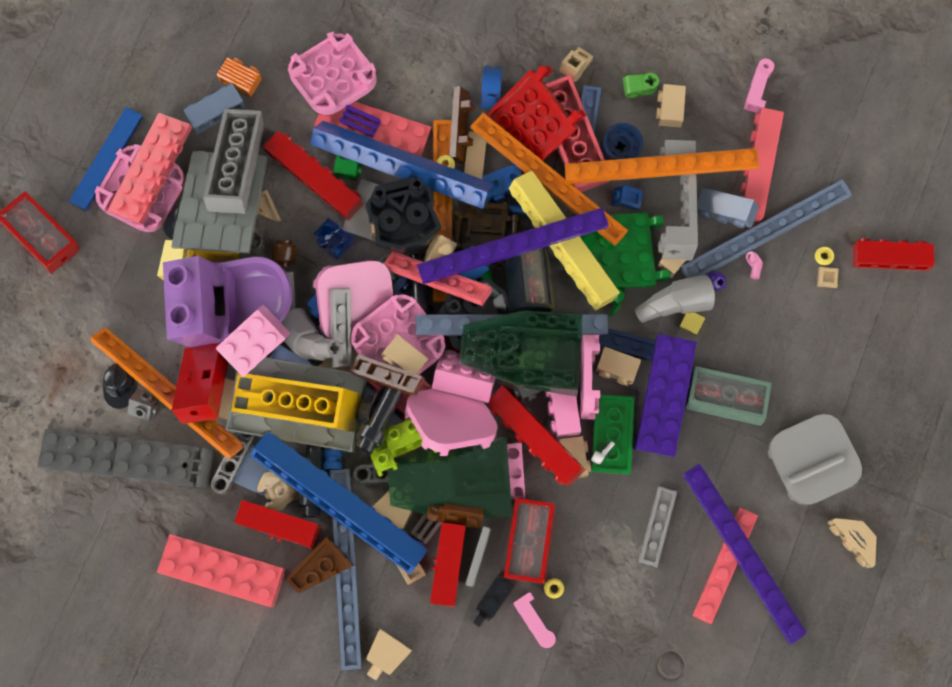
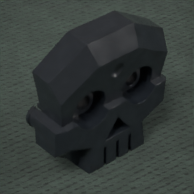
(407, 230)
(496, 304)

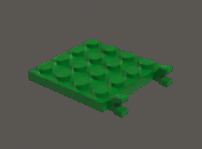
(631, 260)

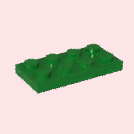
(616, 425)

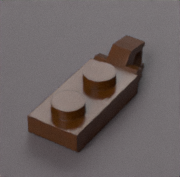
(456, 515)

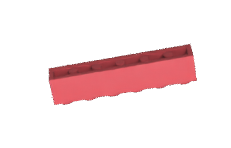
(766, 140)

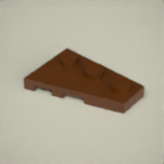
(319, 566)

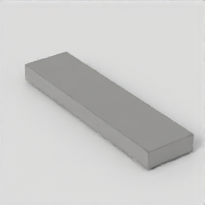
(341, 325)
(657, 526)

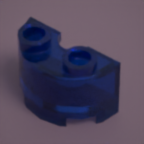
(333, 238)

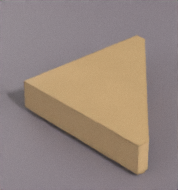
(267, 208)

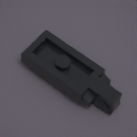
(493, 599)

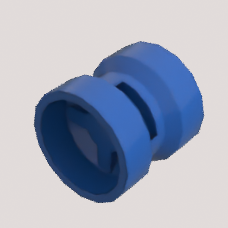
(332, 459)

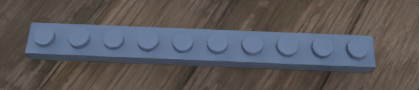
(767, 230)
(454, 324)
(347, 589)

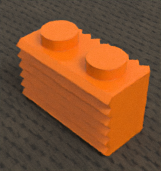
(242, 77)

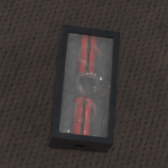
(530, 281)

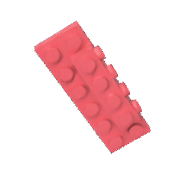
(150, 168)

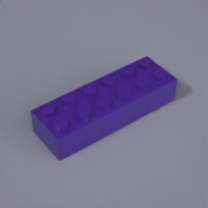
(665, 395)

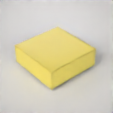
(692, 323)

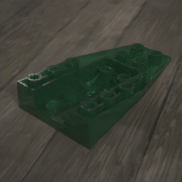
(526, 350)
(463, 478)

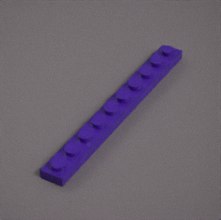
(512, 246)
(744, 554)

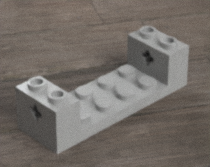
(682, 241)

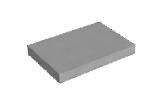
(359, 223)
(478, 557)

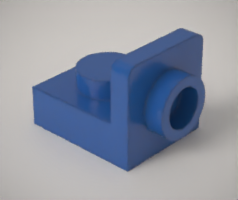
(627, 196)

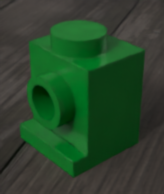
(347, 169)

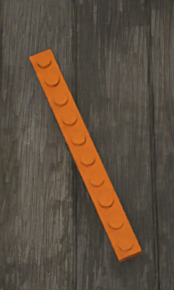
(662, 166)
(550, 179)
(442, 203)
(162, 389)

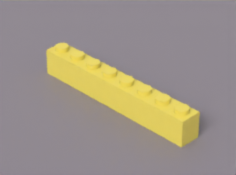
(572, 253)

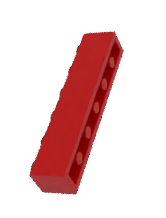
(313, 175)
(536, 436)

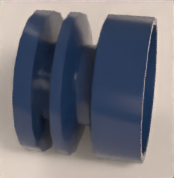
(624, 137)

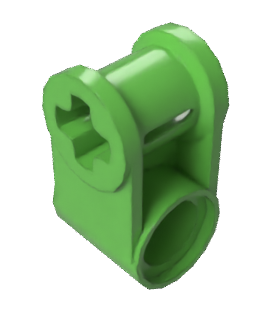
(637, 85)

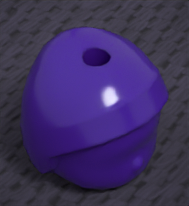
(717, 279)

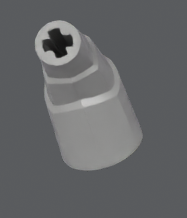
(682, 296)
(306, 338)

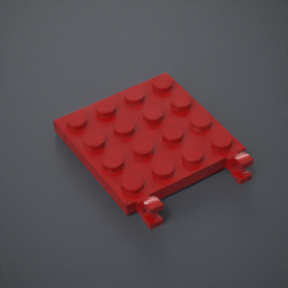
(535, 115)

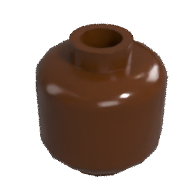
(284, 252)

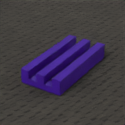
(346, 114)

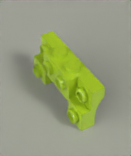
(398, 441)

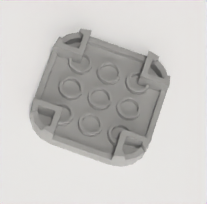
(808, 446)

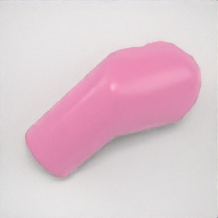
(755, 263)

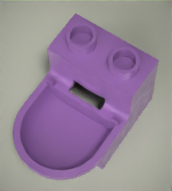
(246, 285)

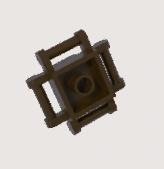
(484, 227)

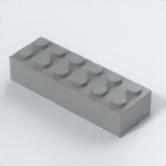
(234, 161)

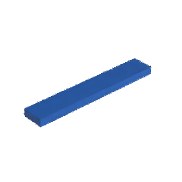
(105, 158)

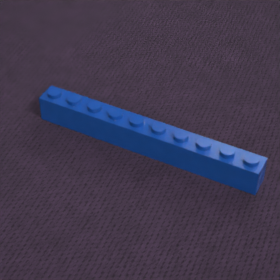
(402, 164)
(338, 502)

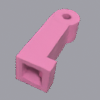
(762, 73)
(516, 471)
(542, 635)

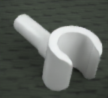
(598, 457)

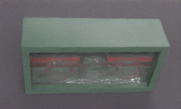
(728, 396)

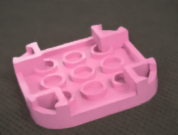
(332, 74)
(166, 199)
(369, 288)
(395, 317)
(587, 398)
(450, 420)

